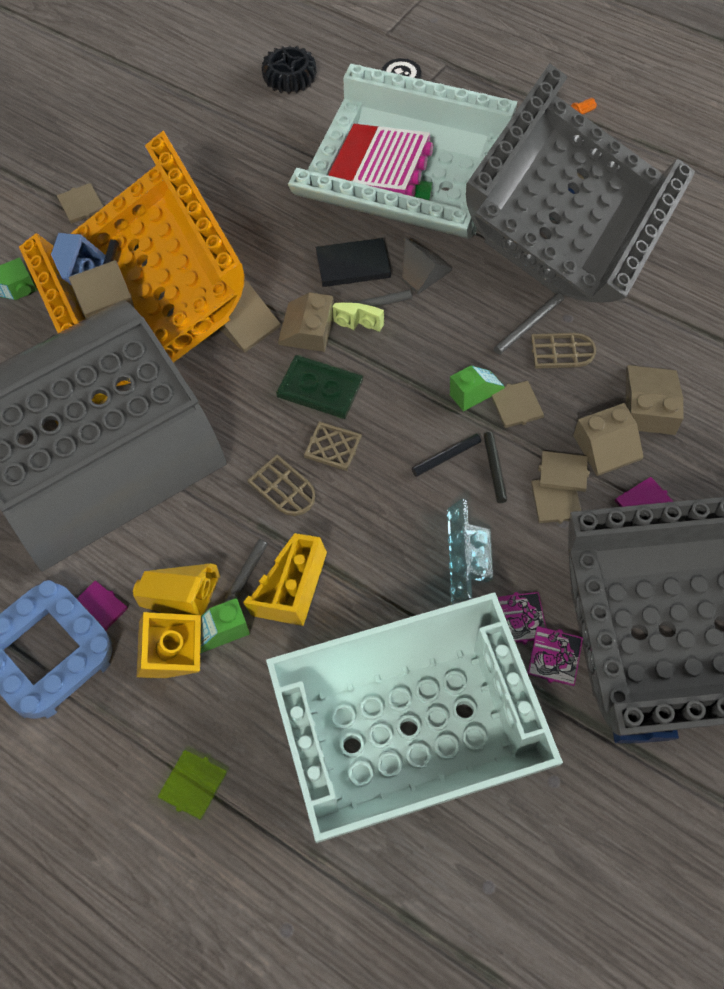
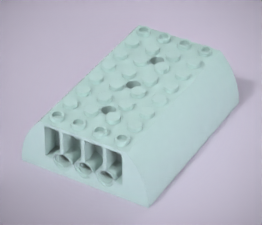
(416, 674)

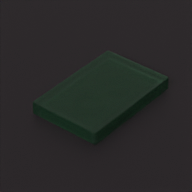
(320, 386)

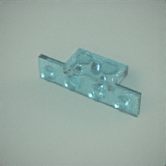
(468, 553)

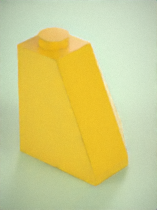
(177, 589)

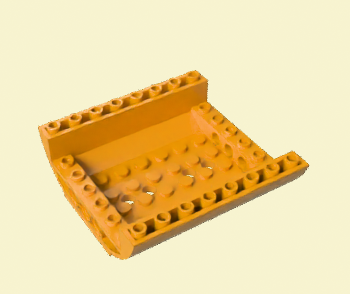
(182, 250)

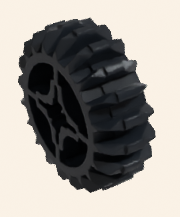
(289, 69)

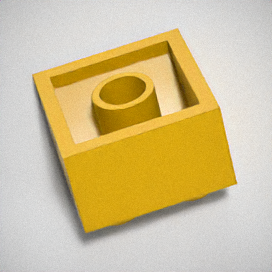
(168, 645)

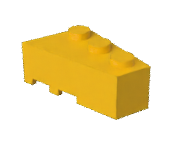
(291, 583)

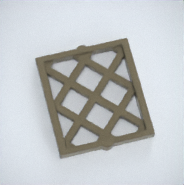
(328, 461)

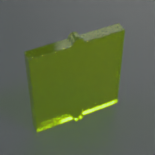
(192, 784)

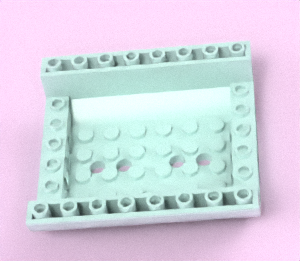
(459, 124)

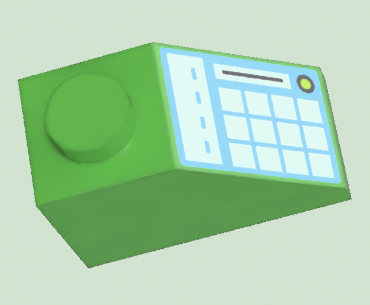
(15, 280)
(473, 386)
(222, 625)

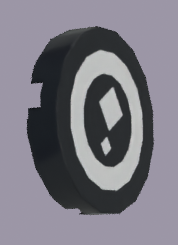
(404, 67)

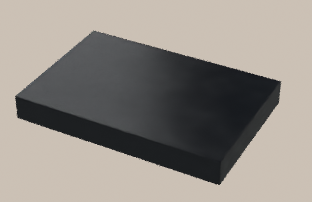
(353, 262)

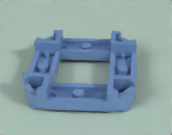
(63, 680)

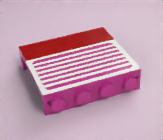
(383, 157)

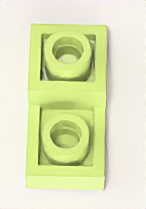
(353, 313)

